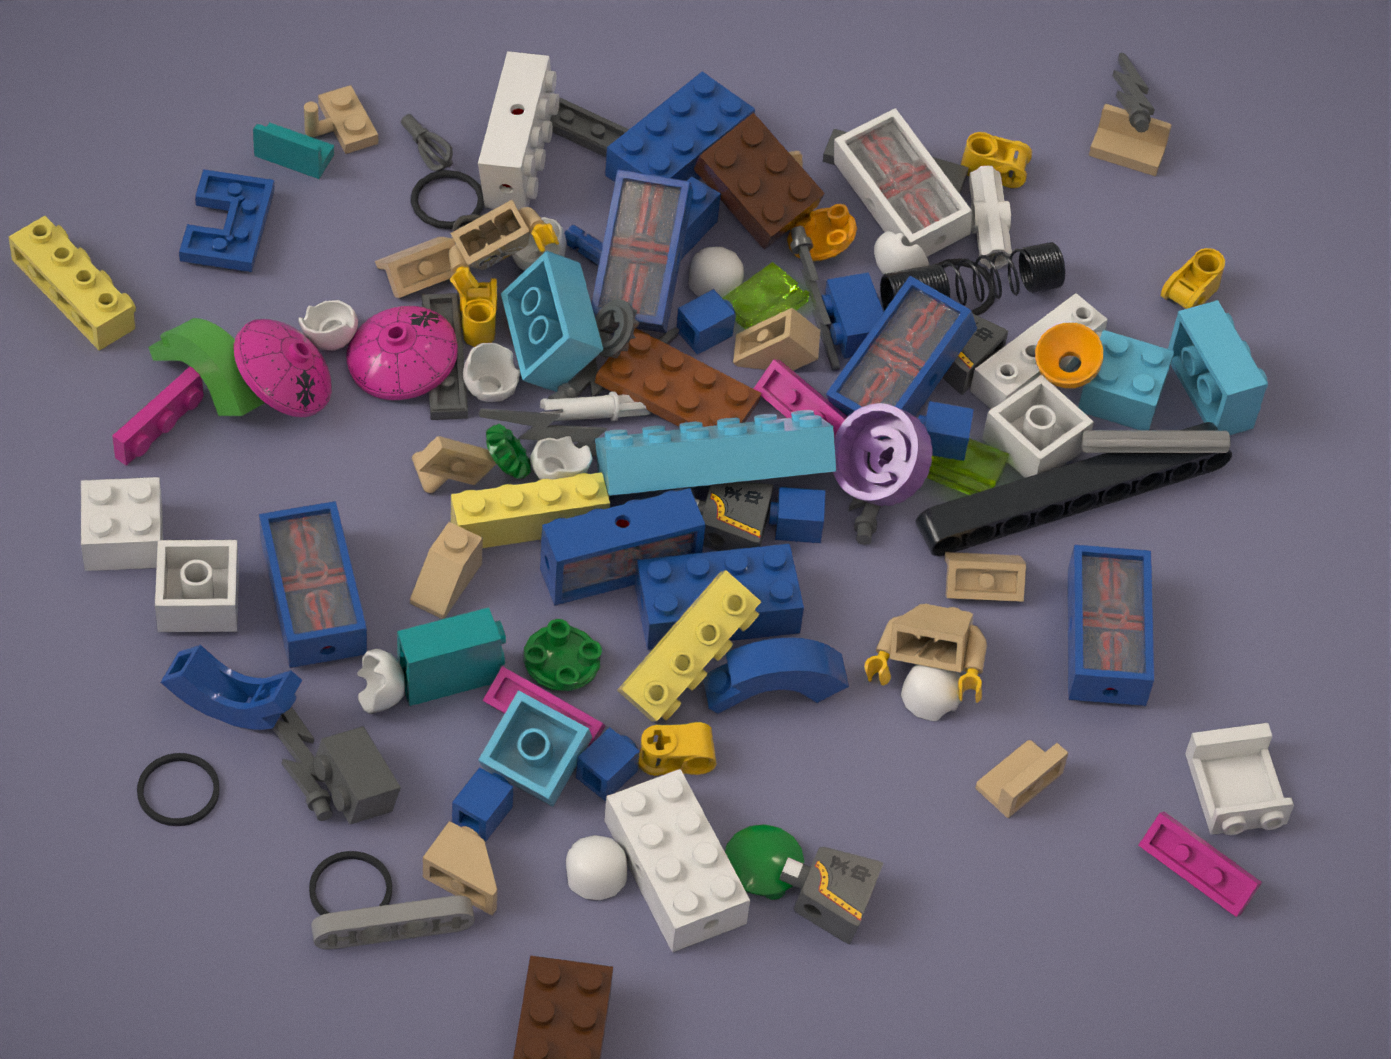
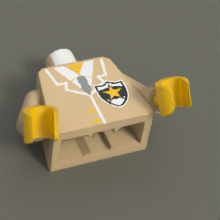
(494, 239)
(934, 639)

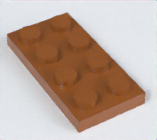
(675, 384)

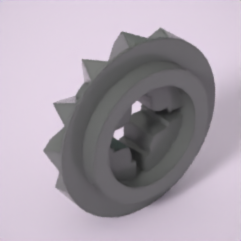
(607, 321)

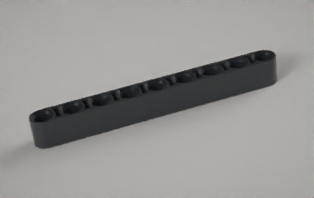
(1058, 495)

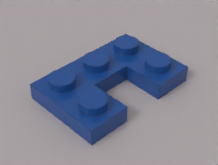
(238, 242)

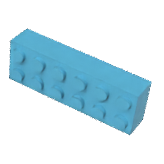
(715, 453)

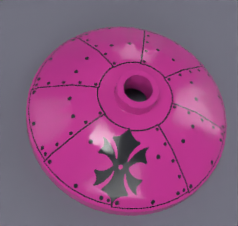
(402, 365)
(283, 367)

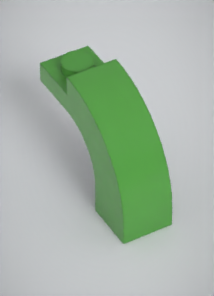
(211, 355)

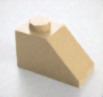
(782, 338)
(447, 570)
(462, 866)

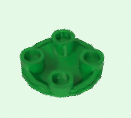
(562, 656)
(760, 856)

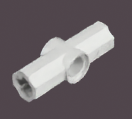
(990, 215)

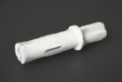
(594, 407)

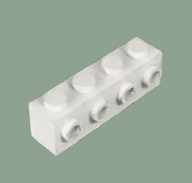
(1016, 363)

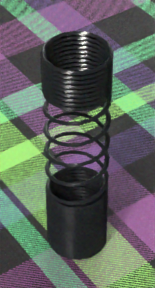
(1039, 267)

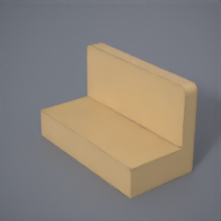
(1125, 146)
(418, 266)
(985, 576)
(1022, 776)

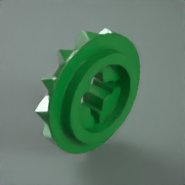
(507, 452)

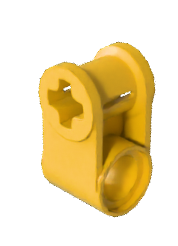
(994, 151)
(1195, 279)
(479, 313)
(677, 747)

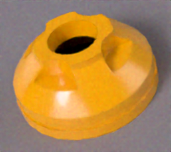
(1064, 341)

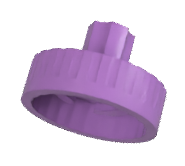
(899, 461)

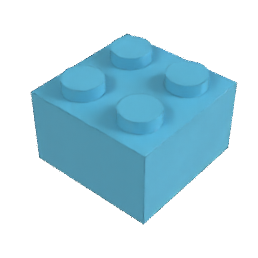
(1128, 381)
(535, 748)

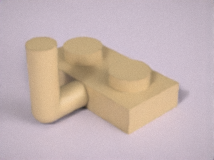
(343, 117)
(451, 460)

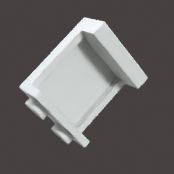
(1237, 779)

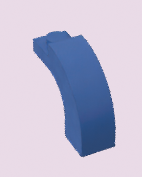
(776, 665)
(228, 695)

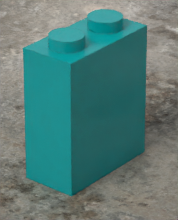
(450, 655)

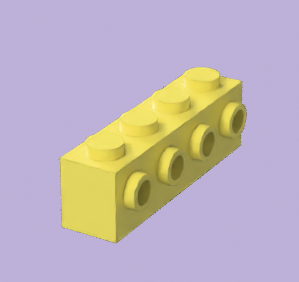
(73, 282)
(518, 511)
(689, 646)

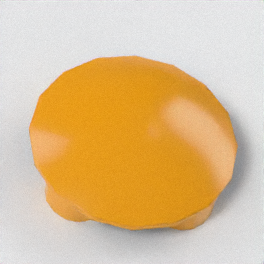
(829, 230)

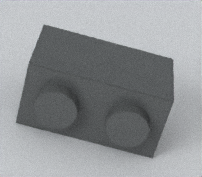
(356, 775)

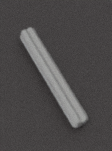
(1155, 441)

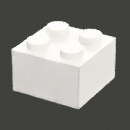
(1037, 428)
(120, 523)
(197, 586)

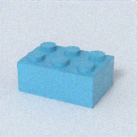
(551, 321)
(1217, 368)

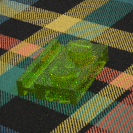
(765, 296)
(977, 473)

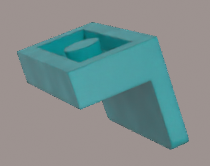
(292, 149)

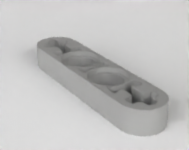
(392, 922)

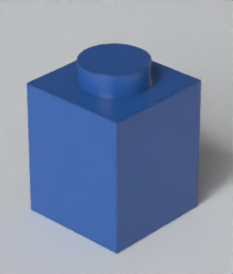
(706, 321)
(948, 429)
(798, 515)
(608, 763)
(483, 803)

